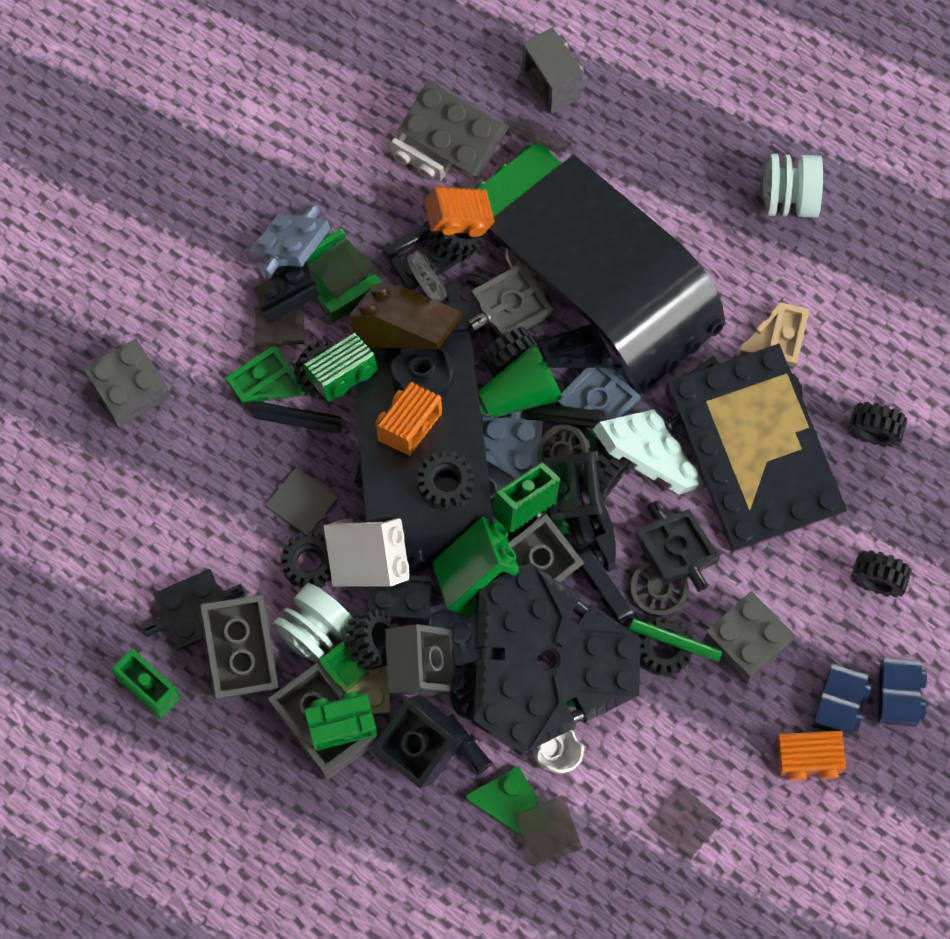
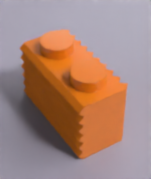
(459, 211)
(408, 418)
(811, 755)

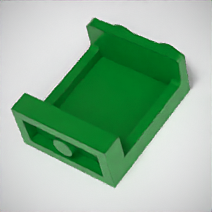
(339, 307)
(473, 563)

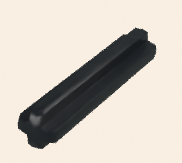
(565, 415)
(297, 417)

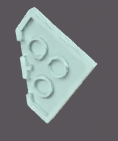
(651, 447)

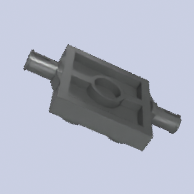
(510, 302)

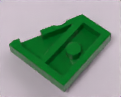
(265, 379)
(505, 797)

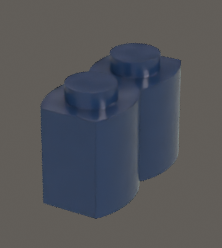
(901, 692)
(841, 700)

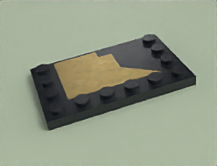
(756, 447)

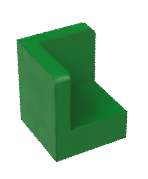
(342, 668)

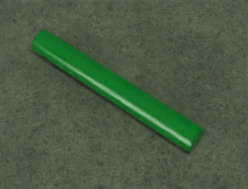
(676, 640)

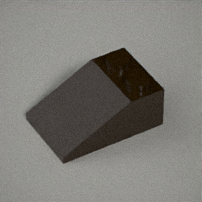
(402, 319)

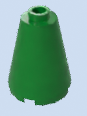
(519, 386)

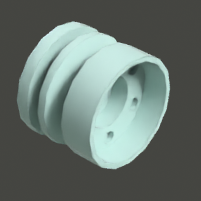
(793, 185)
(309, 630)

